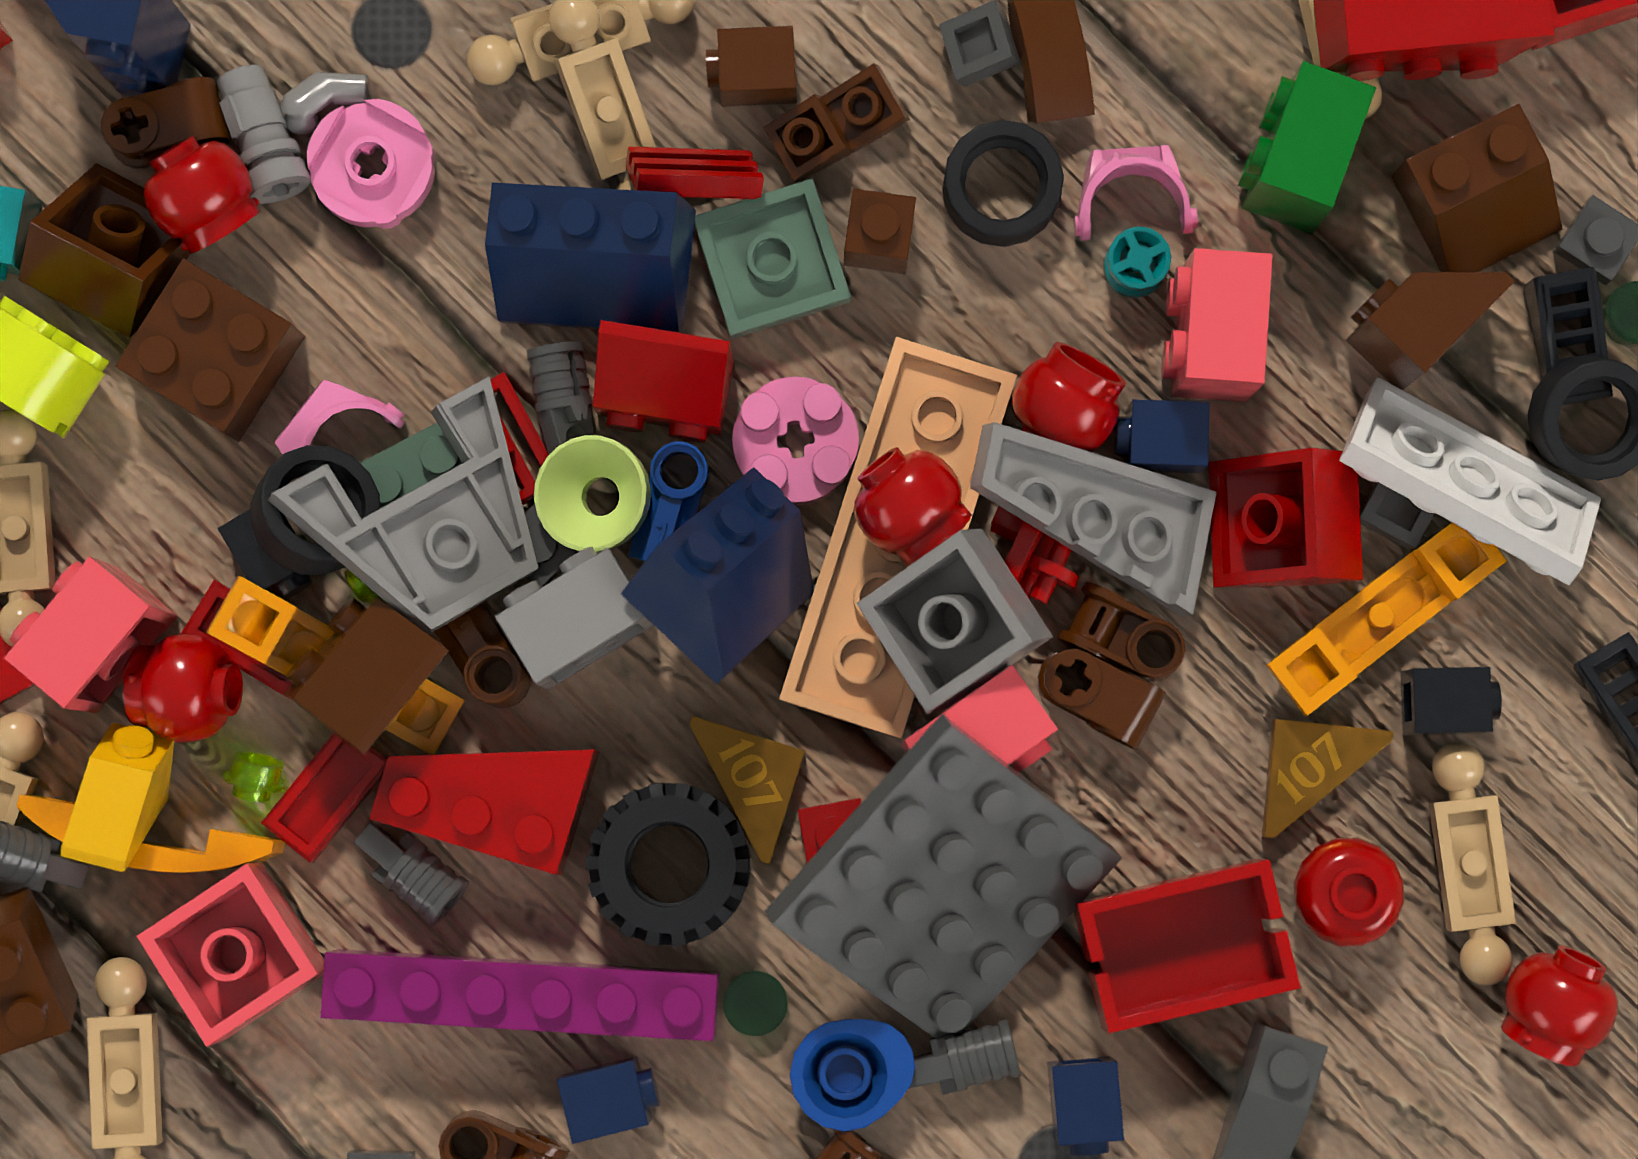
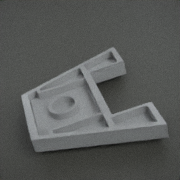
(440, 543)

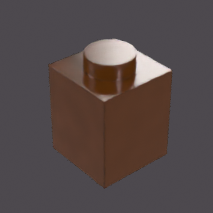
(753, 66)
(879, 231)

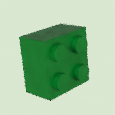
(1308, 146)

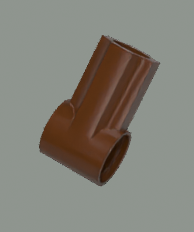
(477, 643)

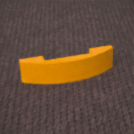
(1382, 615)
(281, 633)
(223, 851)

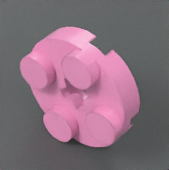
(362, 129)
(819, 412)

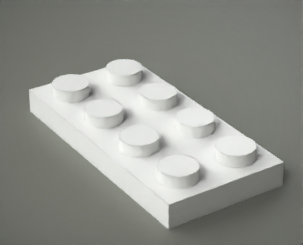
(1472, 481)

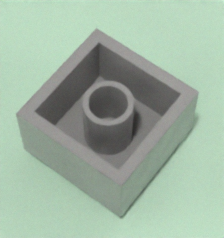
(571, 618)
(954, 619)

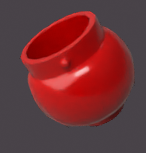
(199, 193)
(1068, 398)
(909, 503)
(182, 688)
(1348, 892)
(1559, 1005)

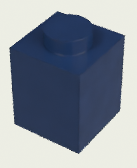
(1164, 435)
(608, 1099)
(1085, 1104)

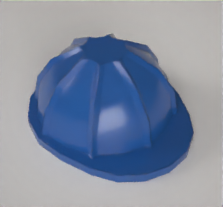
(851, 1072)

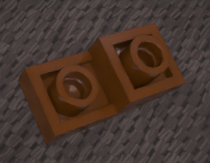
(1052, 59)
(837, 123)

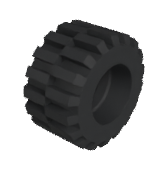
(612, 872)

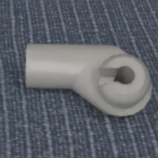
(319, 91)

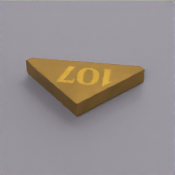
(1310, 763)
(755, 777)

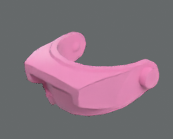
(1151, 162)
(321, 405)

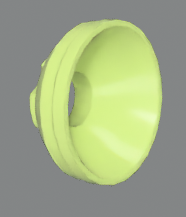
(564, 485)

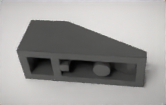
(1270, 1095)

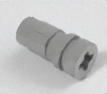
(262, 134)

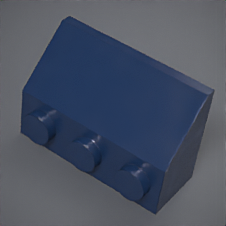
(128, 40)
(589, 256)
(727, 575)

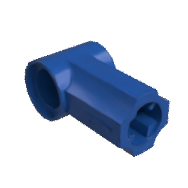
(669, 506)

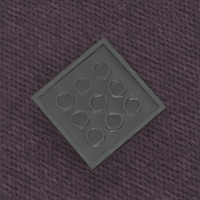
(943, 881)

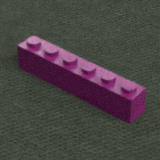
(520, 994)

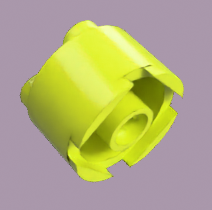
(44, 369)

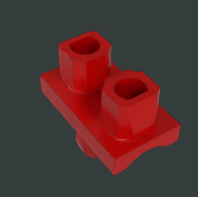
(1034, 557)

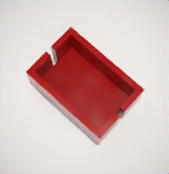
(1185, 945)

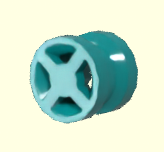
(1147, 254)

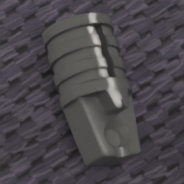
(561, 392)
(33, 857)
(413, 872)
(968, 1059)

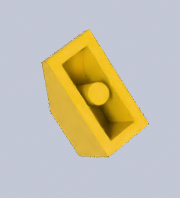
(119, 797)

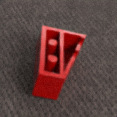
(1427, 35)
(492, 803)

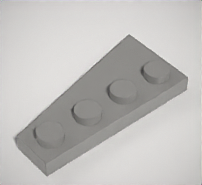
(1108, 511)

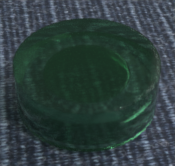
(1621, 314)
(755, 1003)

